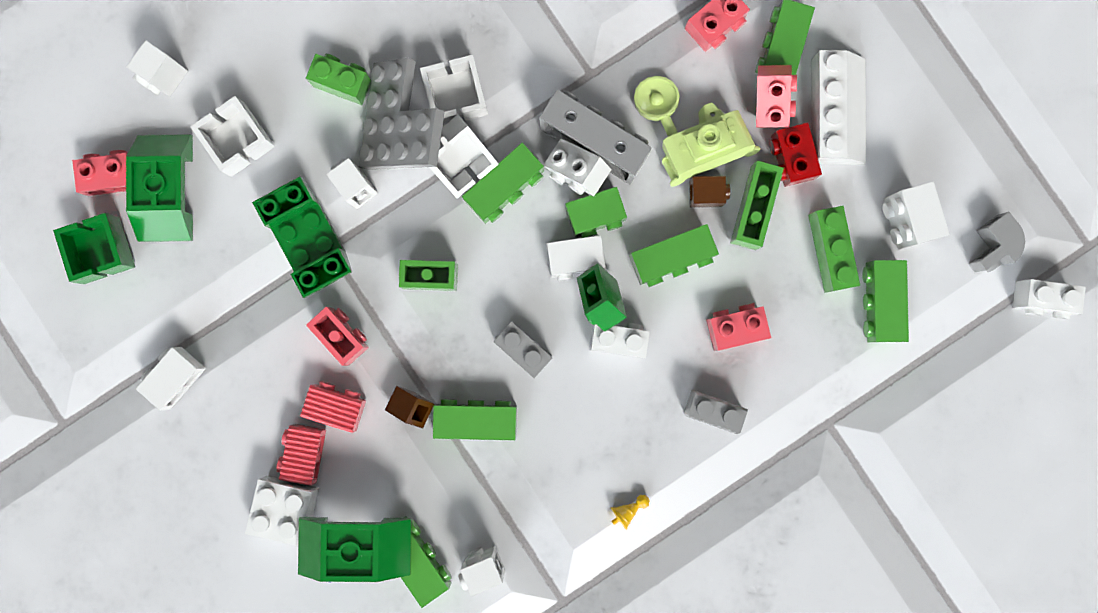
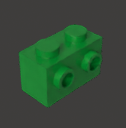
(601, 298)

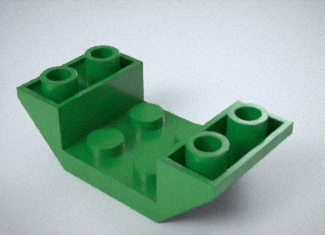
(158, 187)
(304, 236)
(354, 549)

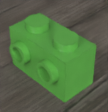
(339, 79)

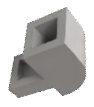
(1005, 243)

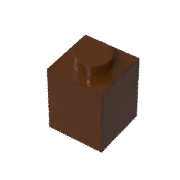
(708, 191)
(409, 407)

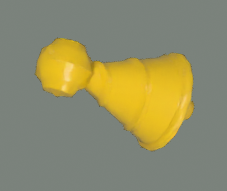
(625, 513)

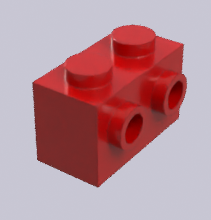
(796, 154)

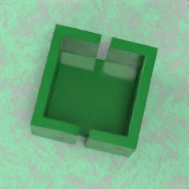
(94, 253)

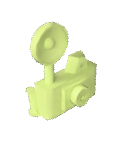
(700, 147)

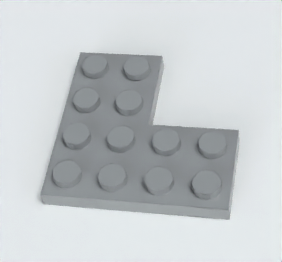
(393, 133)

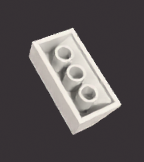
(838, 107)

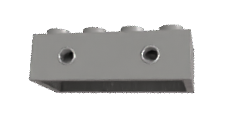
(587, 129)

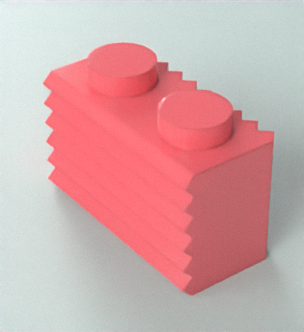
(333, 407)
(301, 454)

